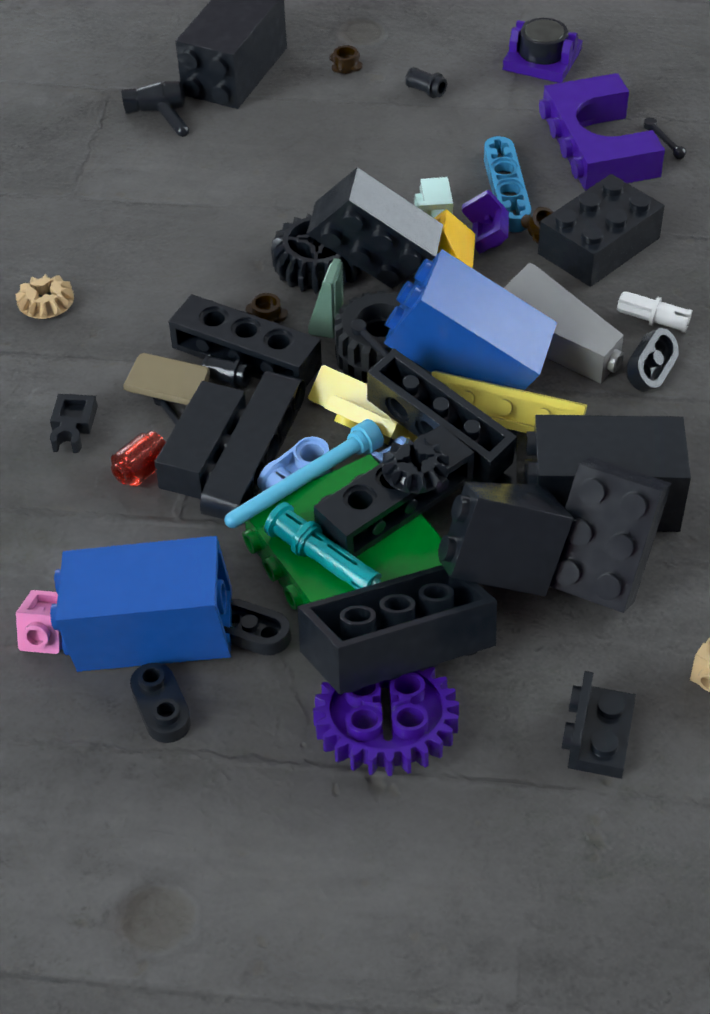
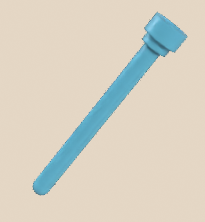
(363, 439)

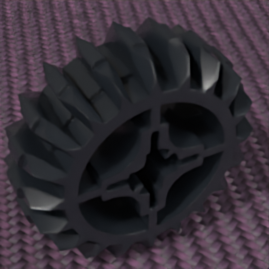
(303, 259)

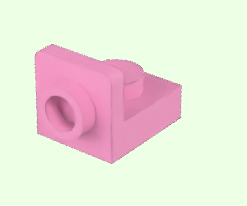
(35, 625)

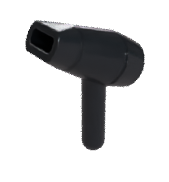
(158, 97)

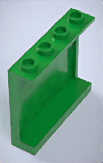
(305, 580)

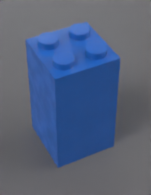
(468, 326)
(143, 604)

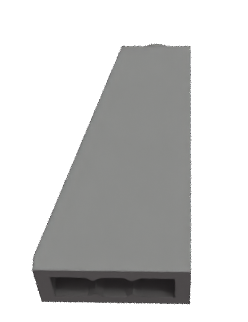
(581, 336)

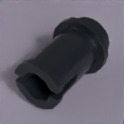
(433, 84)
(232, 372)

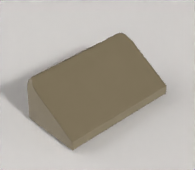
(165, 378)

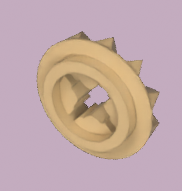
(47, 305)

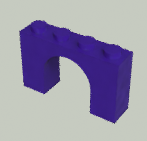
(593, 157)

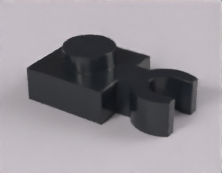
(70, 417)

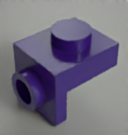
(489, 220)

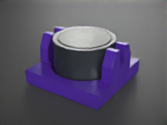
(542, 49)

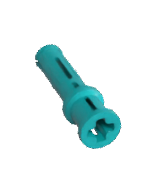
(308, 540)

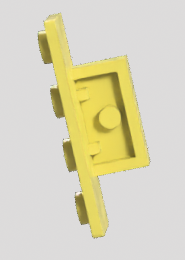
(349, 401)

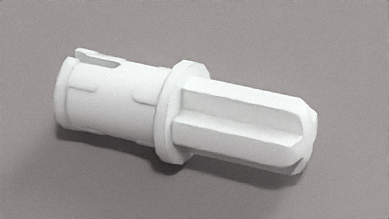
(654, 311)

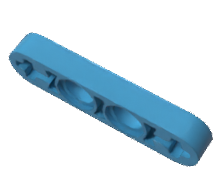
(507, 182)

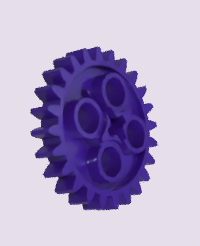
(421, 720)

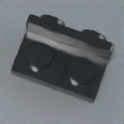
(600, 730)

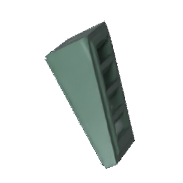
(328, 302)

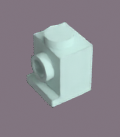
(434, 196)

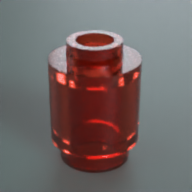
(137, 458)

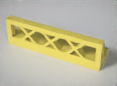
(506, 405)

